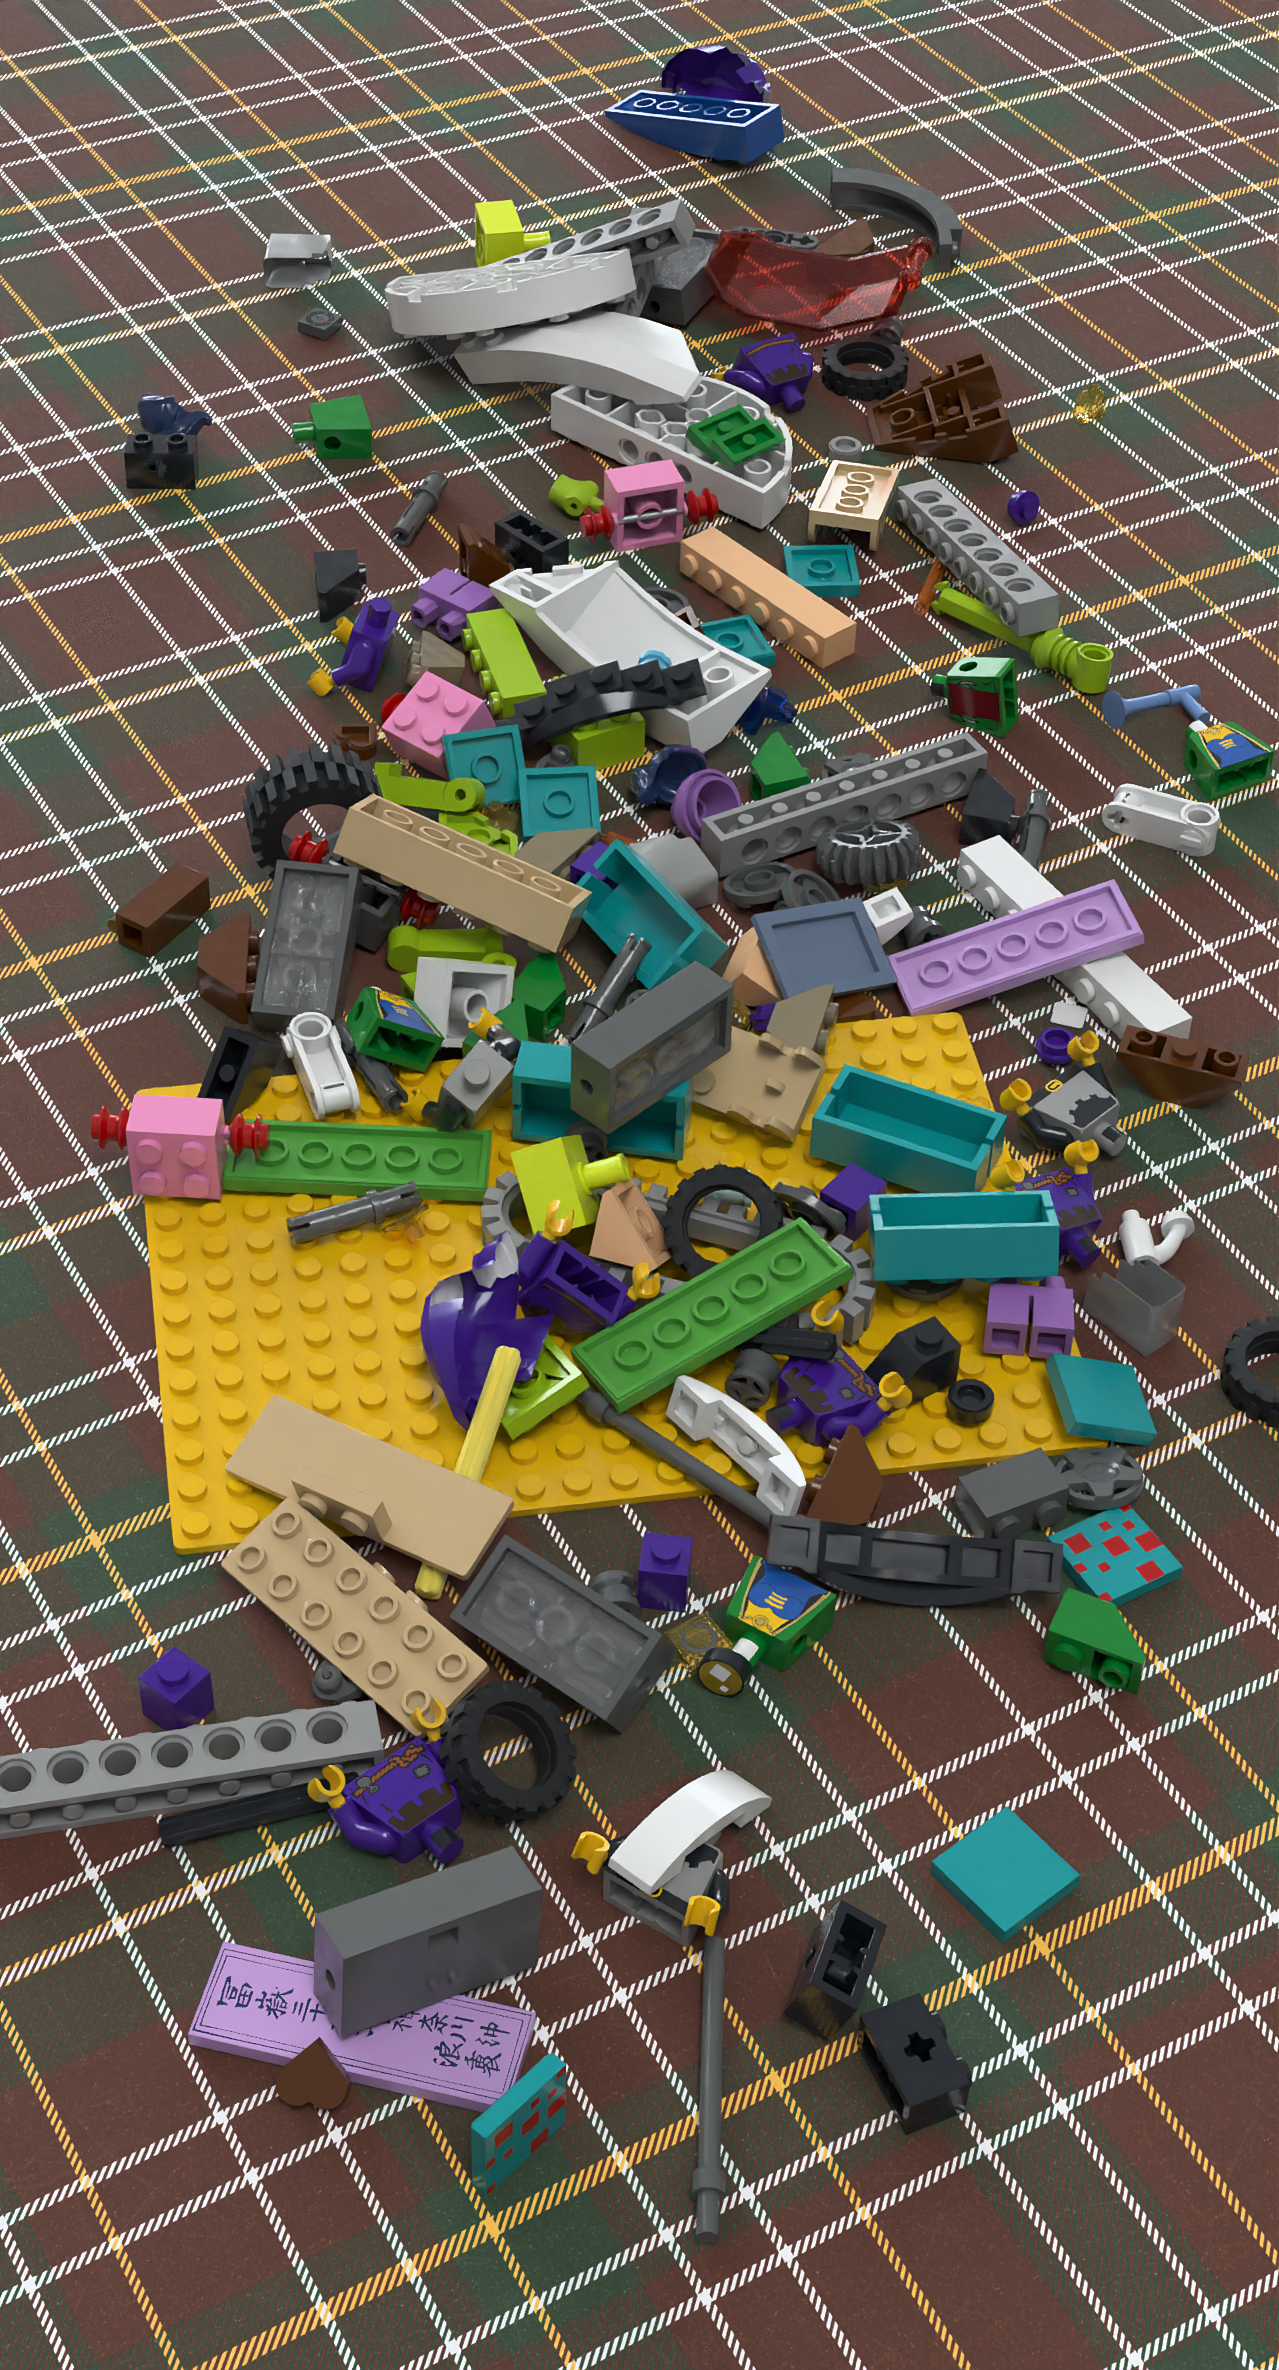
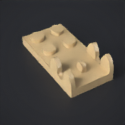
(854, 499)
(761, 1083)

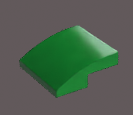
(734, 436)

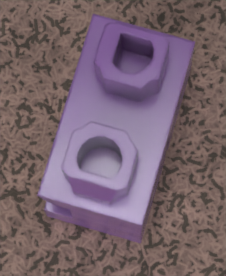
(447, 600)
(1045, 1306)

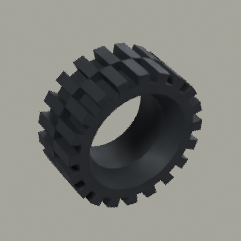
(298, 784)

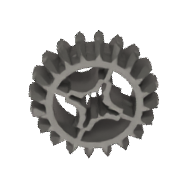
(868, 851)

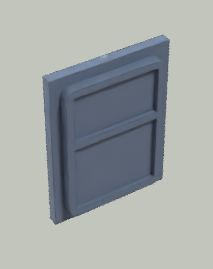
(823, 946)

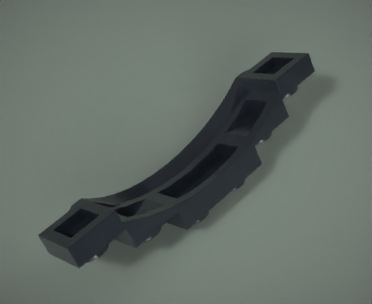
(601, 695)
(913, 1565)

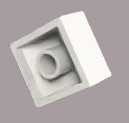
(456, 989)

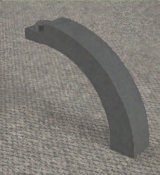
(902, 202)

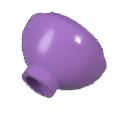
(700, 797)

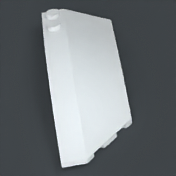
(588, 351)
(607, 617)

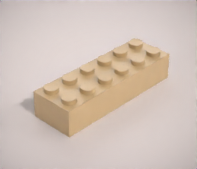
(462, 873)

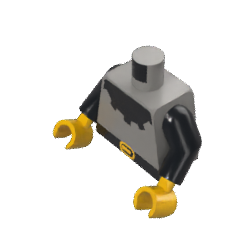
(474, 1082)
(1071, 1106)
(678, 1907)

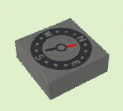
(320, 323)

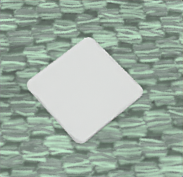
(1069, 1015)

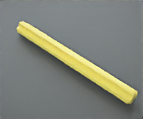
(477, 1445)

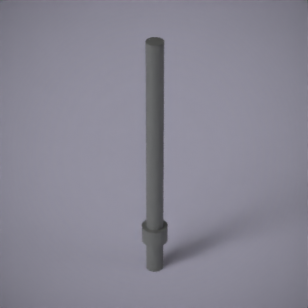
(604, 1412)
(708, 2179)

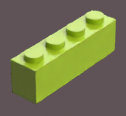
(501, 660)

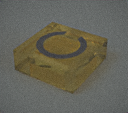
(695, 1638)

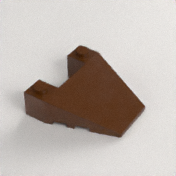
(939, 419)

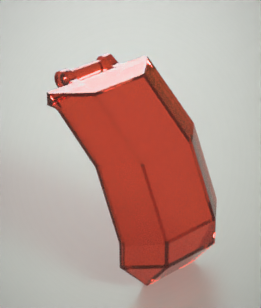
(809, 287)

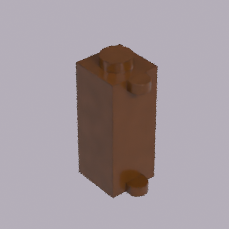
(162, 910)

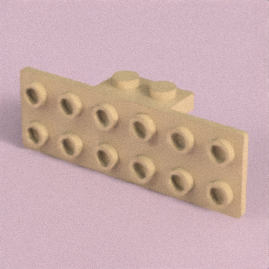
(370, 1487)
(354, 1615)

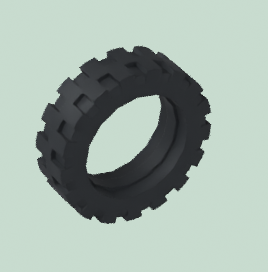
(864, 384)
(701, 1185)
(1244, 1388)
(473, 1775)

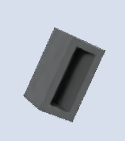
(1012, 1496)

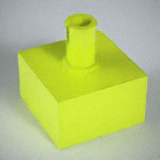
(501, 233)
(562, 1173)

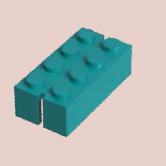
(650, 909)
(544, 1113)
(907, 1133)
(963, 1236)

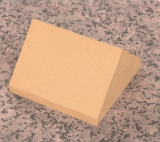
(752, 973)
(628, 1229)

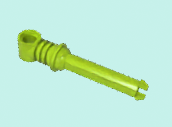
(1084, 663)

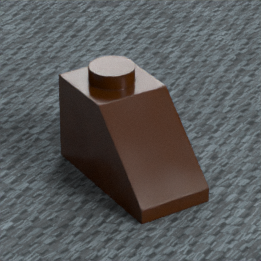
(480, 558)

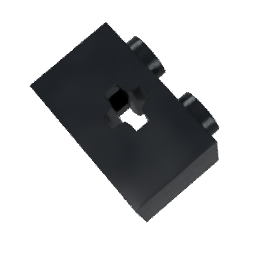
(161, 461)
(530, 543)
(835, 1969)
(914, 2063)

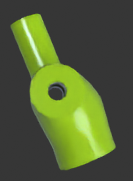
(575, 495)

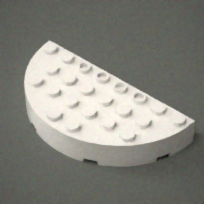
(506, 294)
(657, 432)

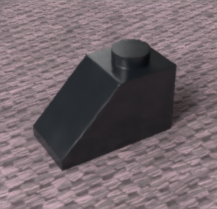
(337, 581)
(988, 811)
(239, 1070)
(922, 1356)

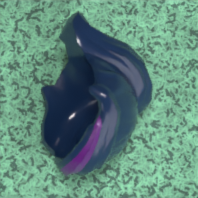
(165, 416)
(665, 773)

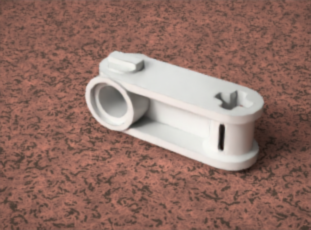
(1163, 819)
(321, 1064)

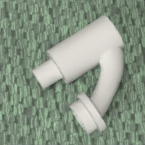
(1138, 1240)

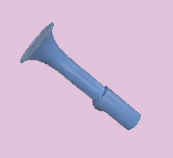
(1117, 708)

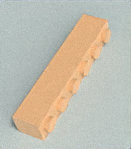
(768, 596)

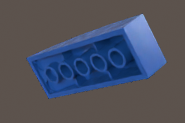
(702, 124)

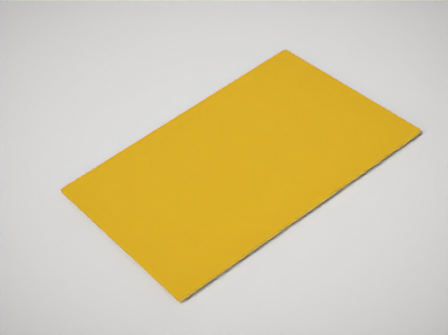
(343, 1315)

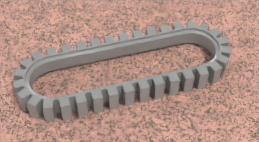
(705, 1224)

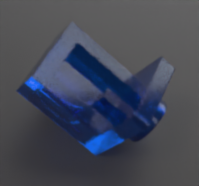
(769, 704)

